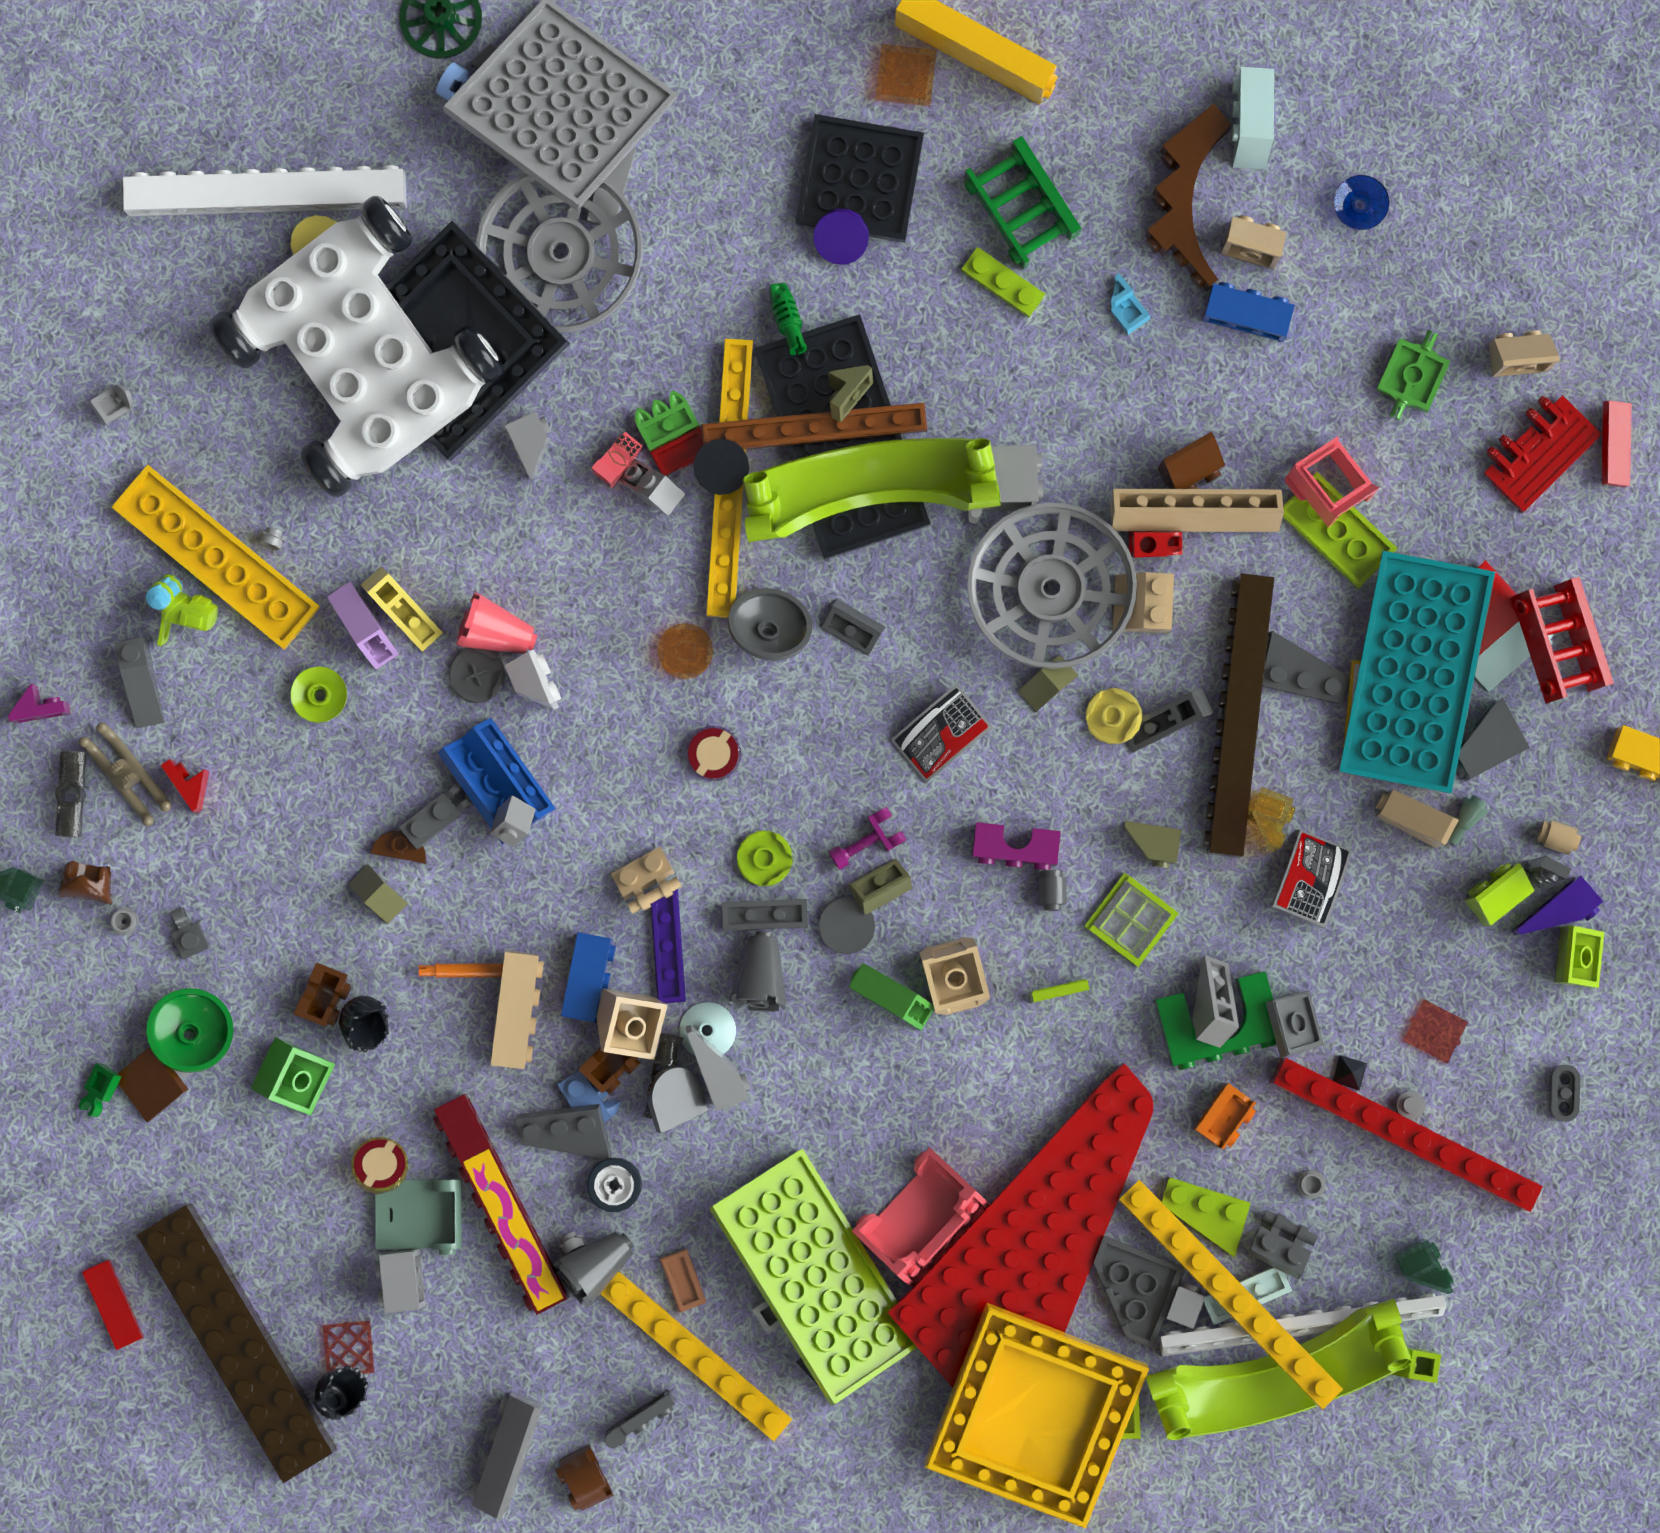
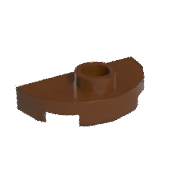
(397, 846)

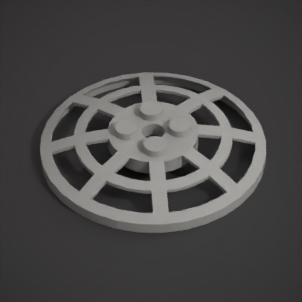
(580, 245)
(1052, 569)

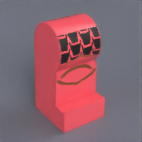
(617, 459)

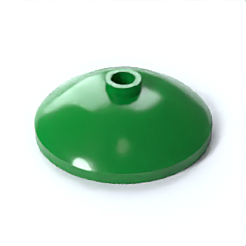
(194, 1012)

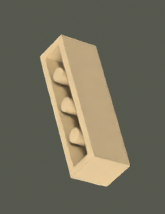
(515, 1009)

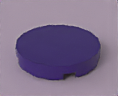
(841, 236)

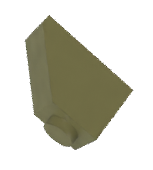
(1155, 842)

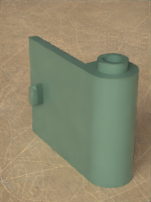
(421, 1216)

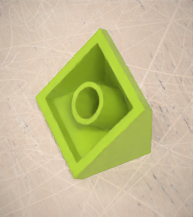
(1579, 956)

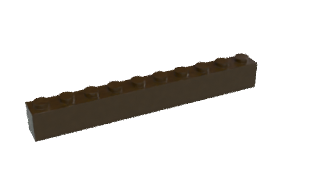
(1240, 715)

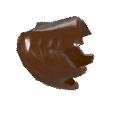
(86, 882)

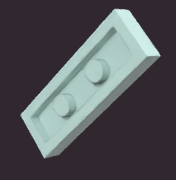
(1262, 1286)

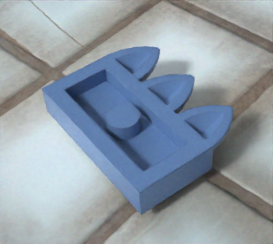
(580, 1092)

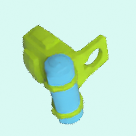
(180, 608)

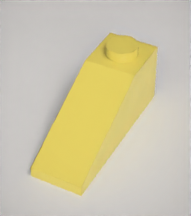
(401, 608)

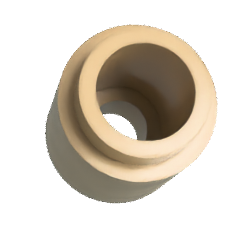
(1558, 837)

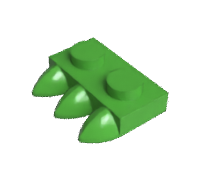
(666, 423)

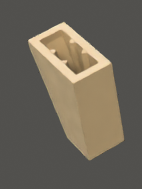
(1416, 818)

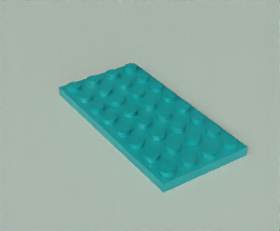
(1417, 672)

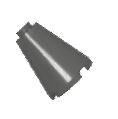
(760, 976)
(594, 1266)

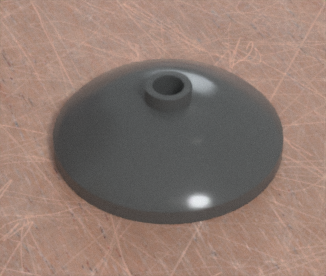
(772, 614)

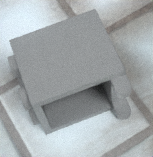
(1017, 478)

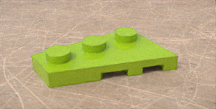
(1207, 1211)

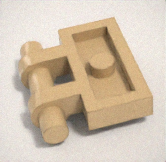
(642, 874)

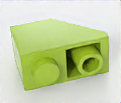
(1424, 1365)

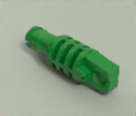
(787, 317)

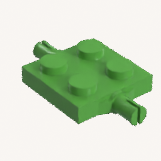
(1413, 375)

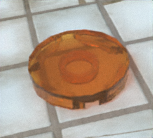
(685, 651)

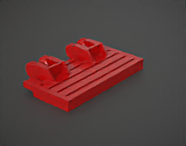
(1543, 456)

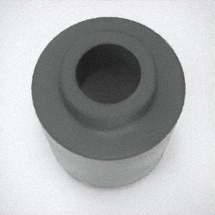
(1052, 890)

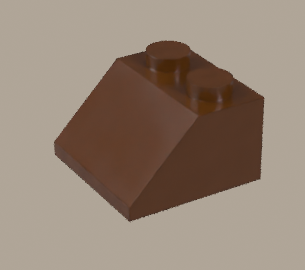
(1193, 464)

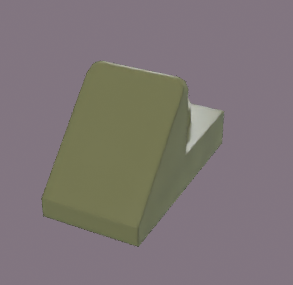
(849, 387)

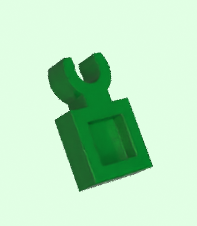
(101, 1087)

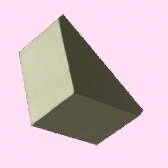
(1046, 685)
(377, 894)

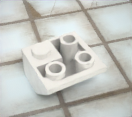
(530, 679)

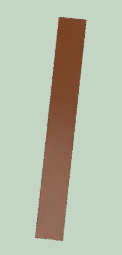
(820, 427)

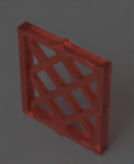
(347, 1325)

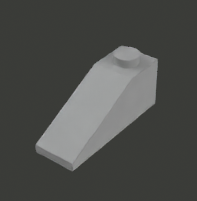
(1215, 1006)
(720, 1074)

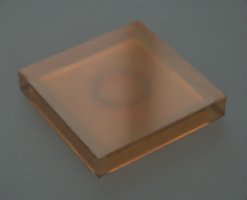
(905, 75)

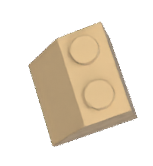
(1254, 242)
(1522, 354)
(1153, 602)
(630, 1023)

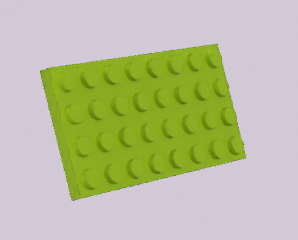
(814, 1275)

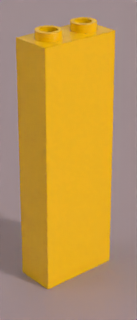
(978, 47)

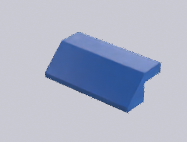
(493, 772)

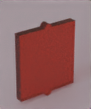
(1435, 1031)

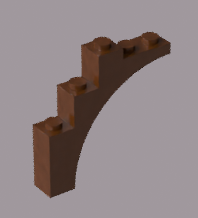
(1175, 194)

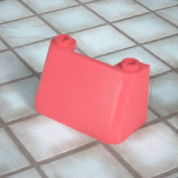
(922, 1219)

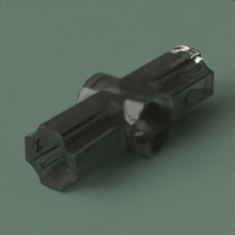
(71, 774)

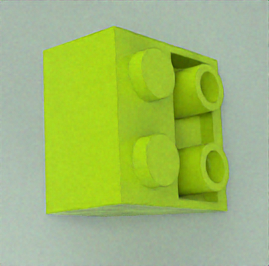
(1500, 894)

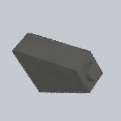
(1490, 742)

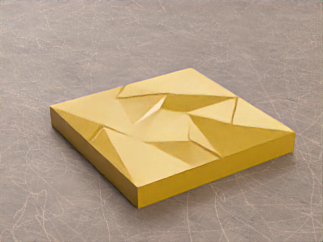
(1036, 1415)

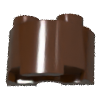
(323, 995)
(605, 1068)
(584, 1479)

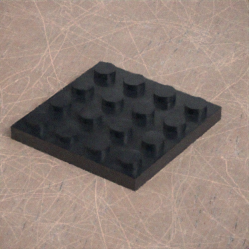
(861, 170)

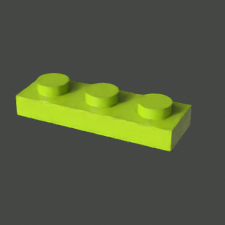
(1003, 282)

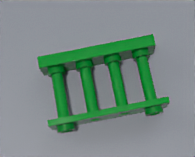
(1035, 178)

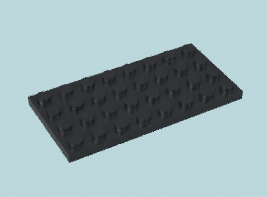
(802, 386)

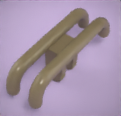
(126, 773)

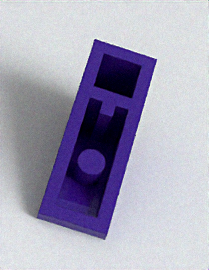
(1568, 905)

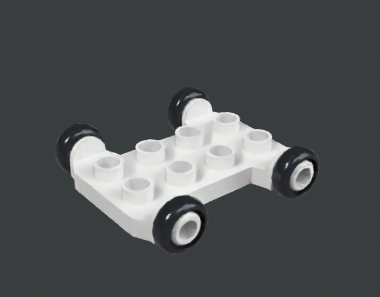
(358, 348)

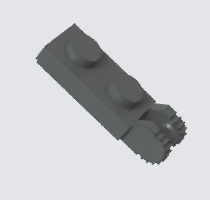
(434, 818)
(638, 1420)

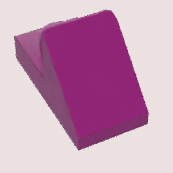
(30, 708)

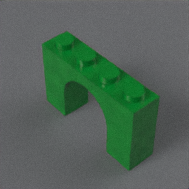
(1180, 1033)

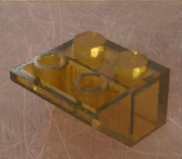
(1267, 817)

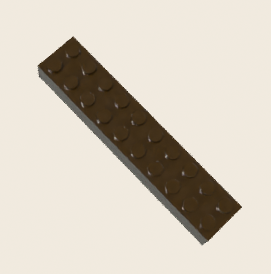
(237, 1342)

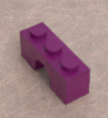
(991, 846)

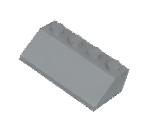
(507, 1455)

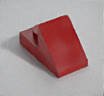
(191, 790)

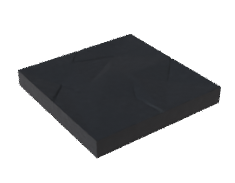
(461, 286)

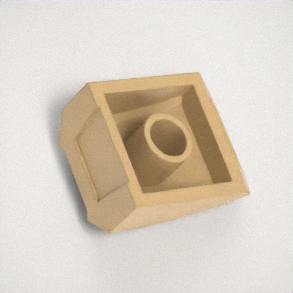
(954, 976)

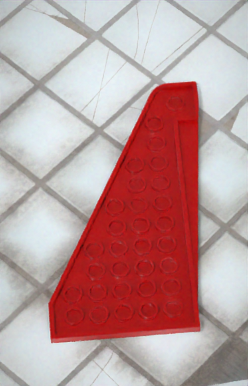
(1037, 1234)

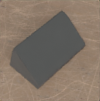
(852, 627)

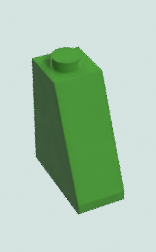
(891, 996)

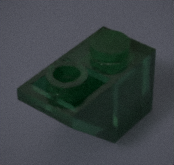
(19, 889)
(1421, 1265)

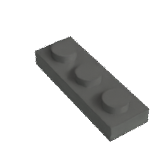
(1546, 870)
(764, 914)

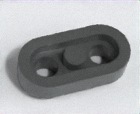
(1565, 1093)

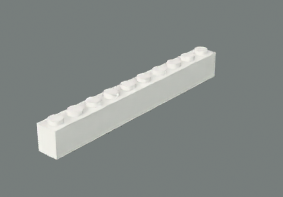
(261, 191)

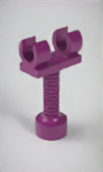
(841, 855)

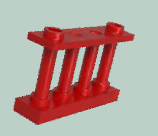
(1583, 635)

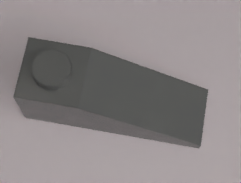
(140, 681)
(1171, 718)

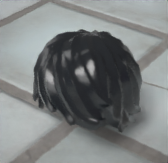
(364, 1023)
(340, 1392)

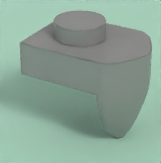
(112, 404)

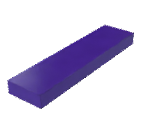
(668, 949)

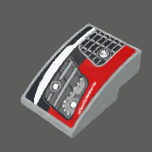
(941, 733)
(1311, 879)

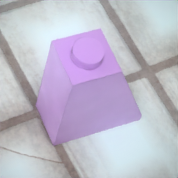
(362, 625)

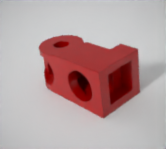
(1154, 543)

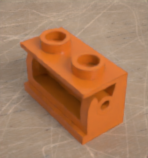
(1225, 1116)

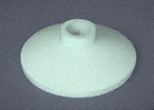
(715, 1016)

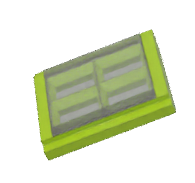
(1131, 919)

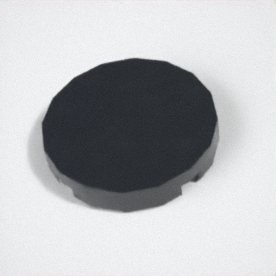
(721, 466)

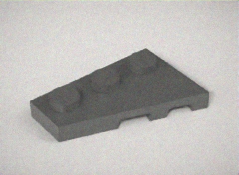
(1301, 673)
(566, 1130)

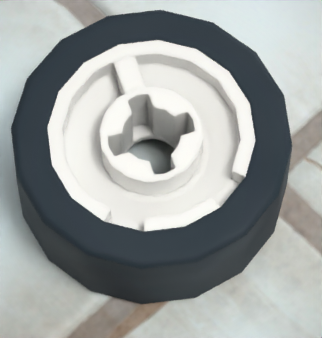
(628, 1178)

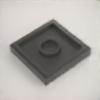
(1294, 1023)

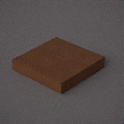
(150, 1085)

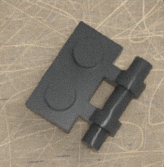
(1278, 1251)

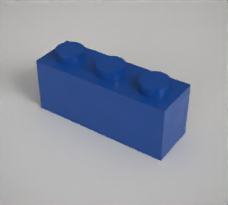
(1248, 311)
(587, 976)

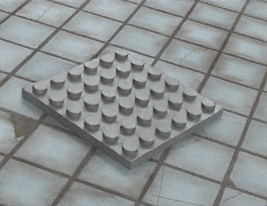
(560, 103)

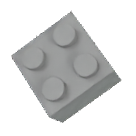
(401, 1281)

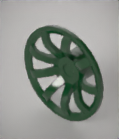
(440, 16)

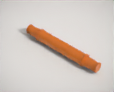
(462, 970)

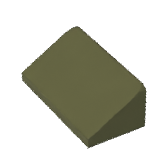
(880, 886)

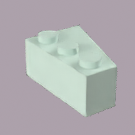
(1253, 117)

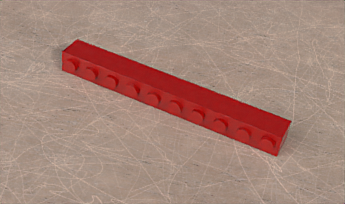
(1406, 1134)

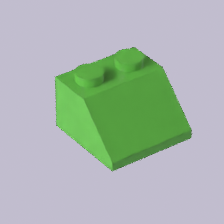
(292, 1076)

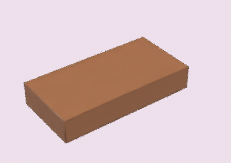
(683, 1280)

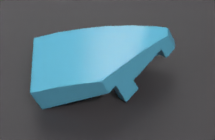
(1126, 306)

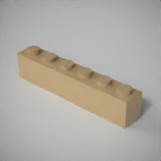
(1197, 510)

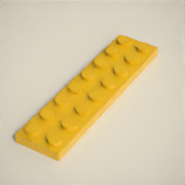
(216, 557)

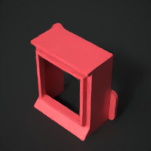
(1307, 488)

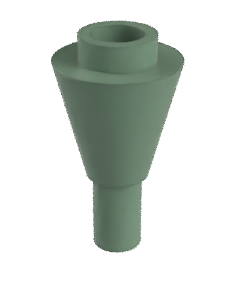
(1470, 813)

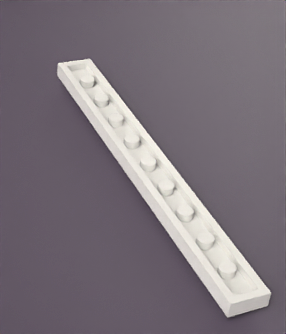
(1312, 1323)

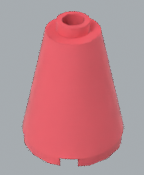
(494, 628)

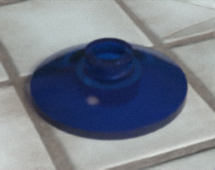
(1363, 189)

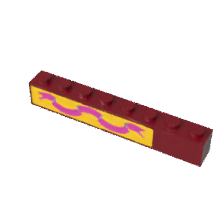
(501, 1204)

